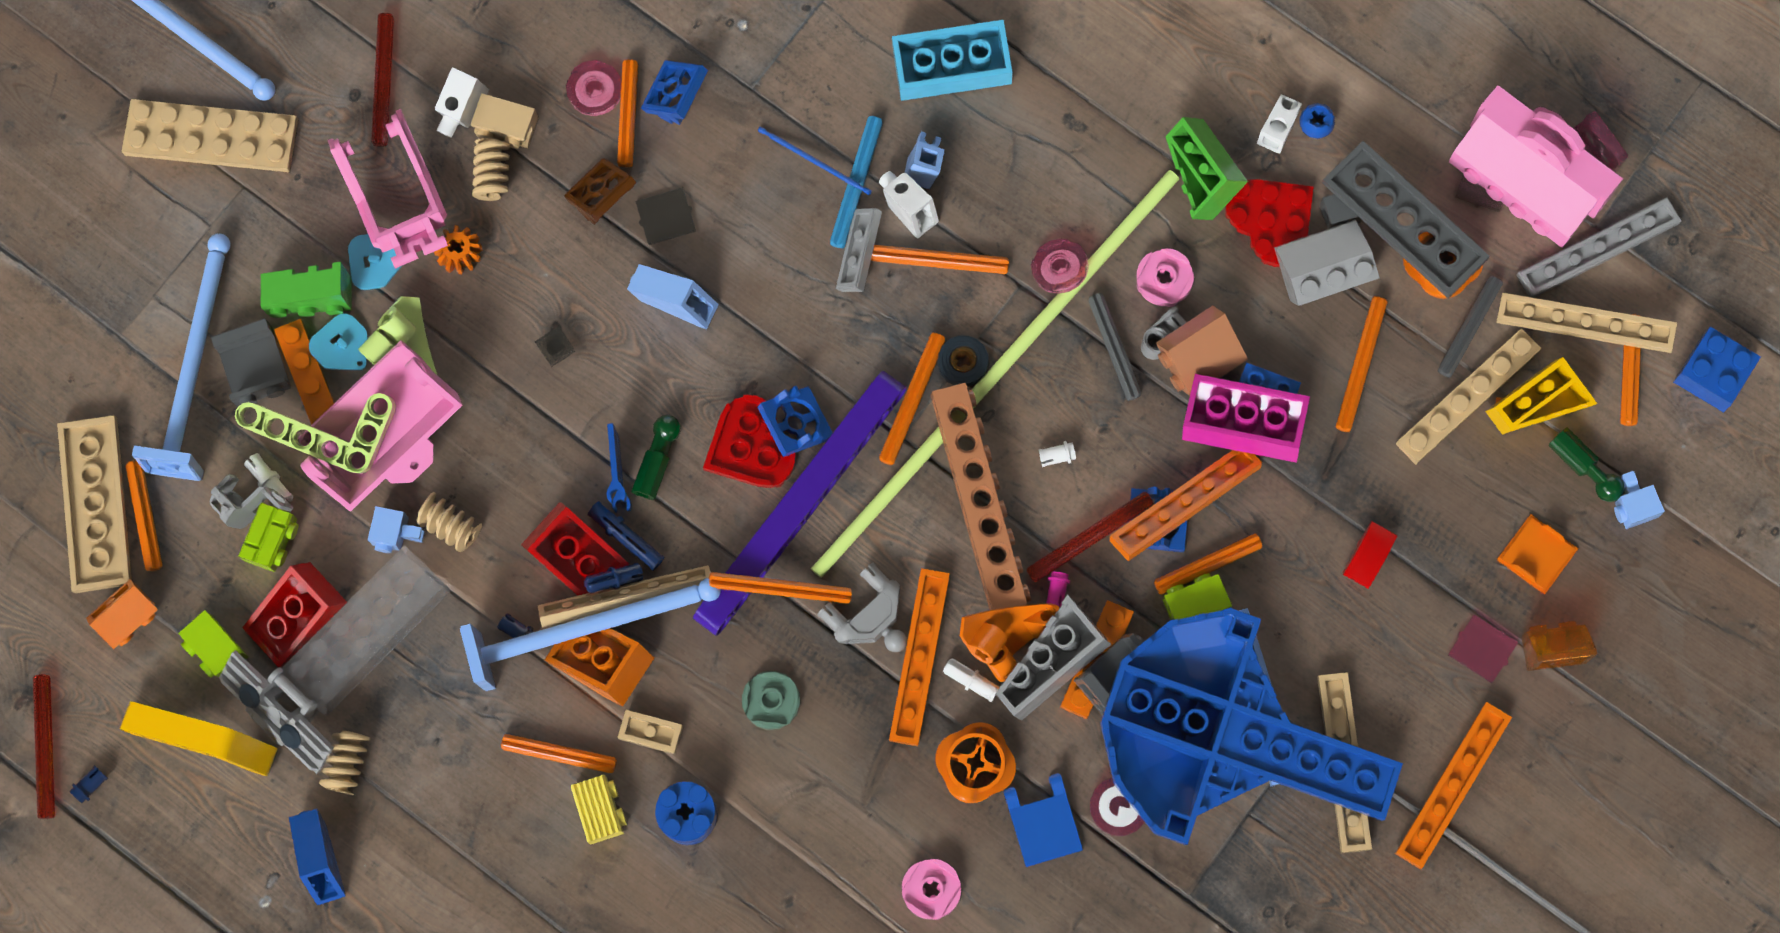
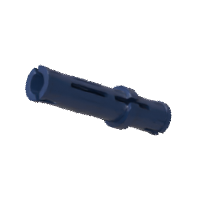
(601, 513)

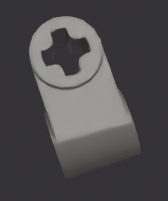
(1165, 325)

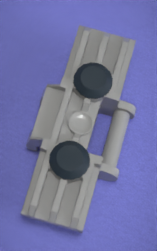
(262, 704)

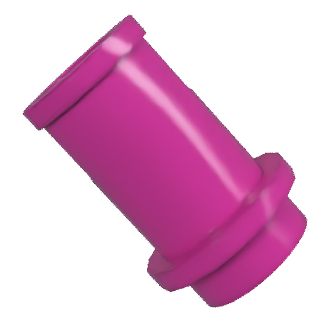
(1057, 588)

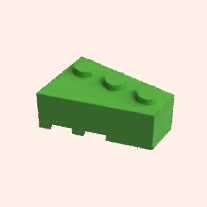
(1205, 167)
(307, 292)

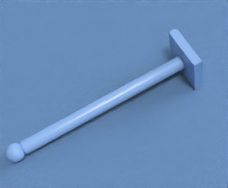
(262, 87)
(170, 460)
(481, 656)

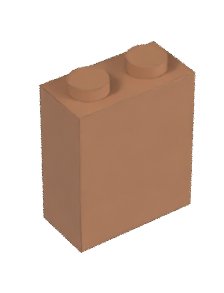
(1201, 347)

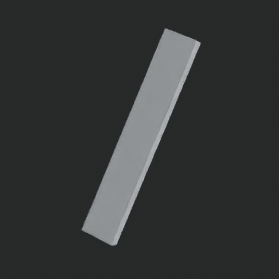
(1599, 248)

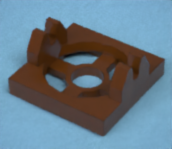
(604, 173)

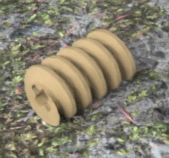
(489, 169)
(446, 524)
(344, 762)

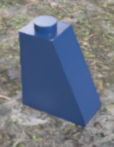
(316, 857)

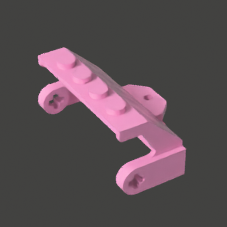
(1534, 166)
(421, 408)

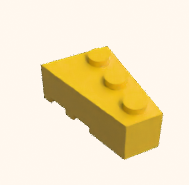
(1542, 397)

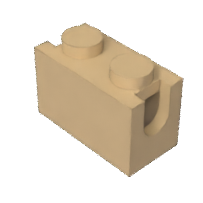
(504, 121)

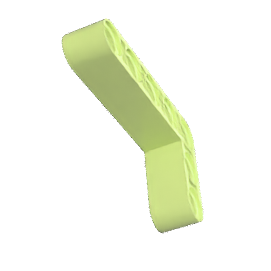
(320, 438)

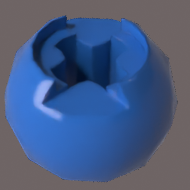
(1317, 111)

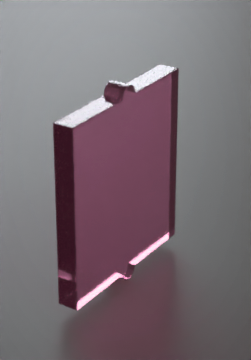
(1482, 649)

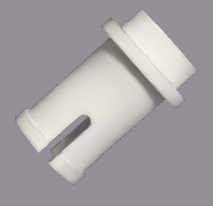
(1057, 454)

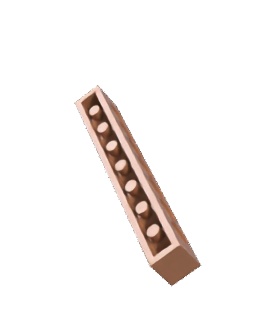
(962, 399)

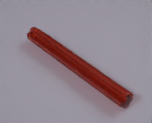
(382, 79)
(1090, 536)
(43, 746)

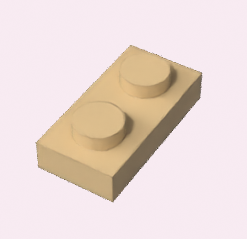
(650, 732)

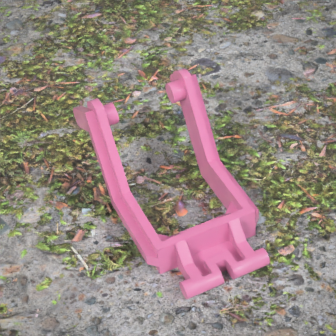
(411, 234)

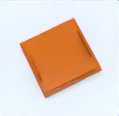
(1537, 554)

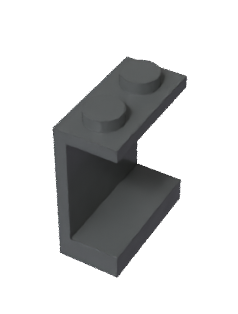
(252, 362)
(1099, 676)

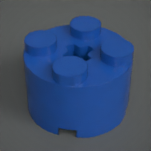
(672, 803)

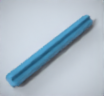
(858, 174)

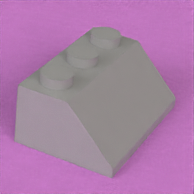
(1326, 263)

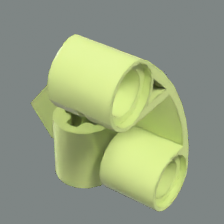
(399, 322)

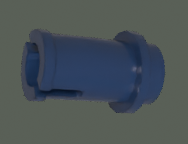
(513, 627)
(88, 784)

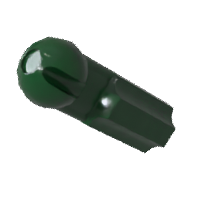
(1584, 462)
(654, 463)

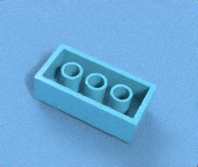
(952, 60)

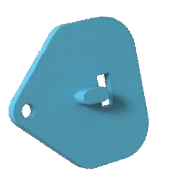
(381, 266)
(345, 351)

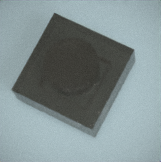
(555, 346)

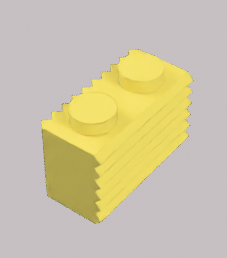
(598, 809)

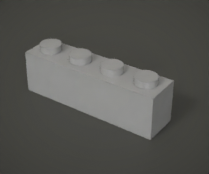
(1052, 659)

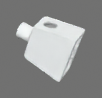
(459, 92)
(909, 202)

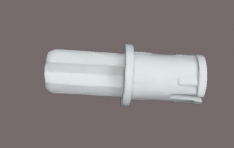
(971, 679)

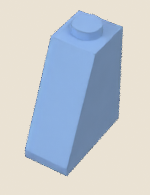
(673, 295)

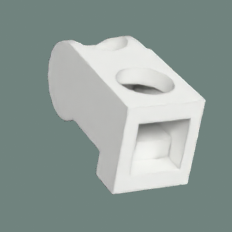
(1279, 124)

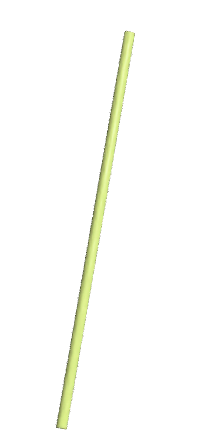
(994, 374)

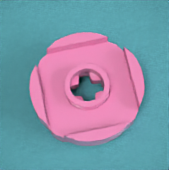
(1180, 273)
(948, 886)

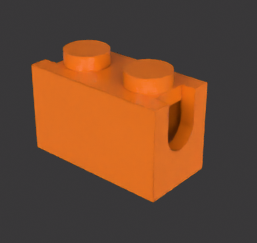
(122, 614)

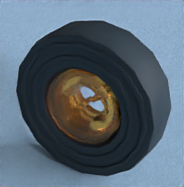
(959, 347)

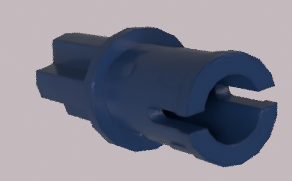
(613, 578)

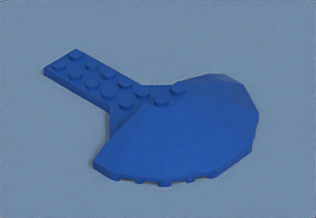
(1202, 725)

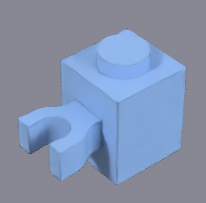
(925, 161)
(1638, 504)
(390, 529)

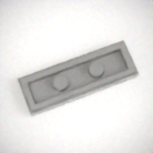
(858, 250)

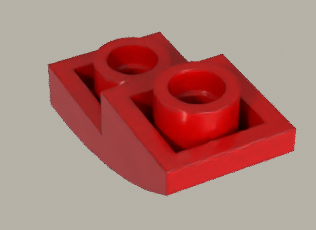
(1370, 554)

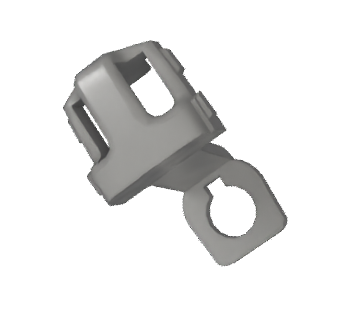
(236, 511)

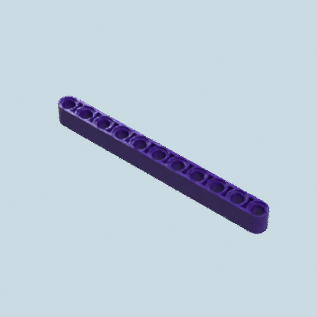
(804, 497)

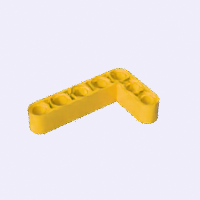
(199, 737)

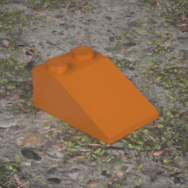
(603, 662)

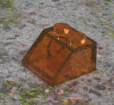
(1558, 646)

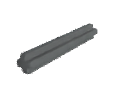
(1470, 326)
(1114, 346)

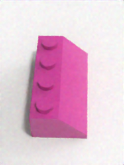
(1245, 418)

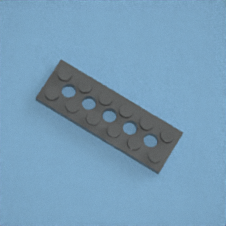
(1402, 238)

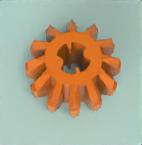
(466, 242)

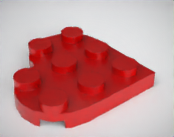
(1270, 215)
(745, 447)

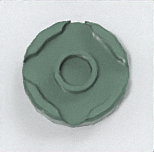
(771, 700)

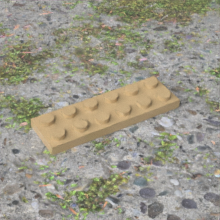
(210, 135)
(94, 504)

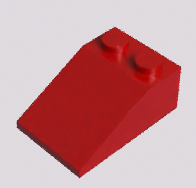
(571, 549)
(293, 612)

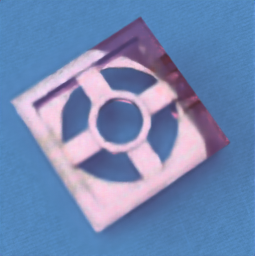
(1599, 131)

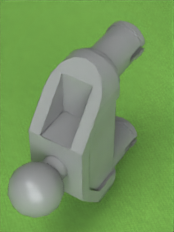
(874, 619)

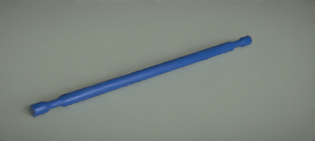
(817, 162)

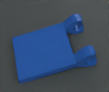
(616, 471)
(1045, 826)

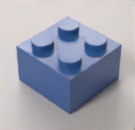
(1717, 369)

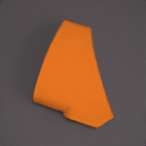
(1001, 632)

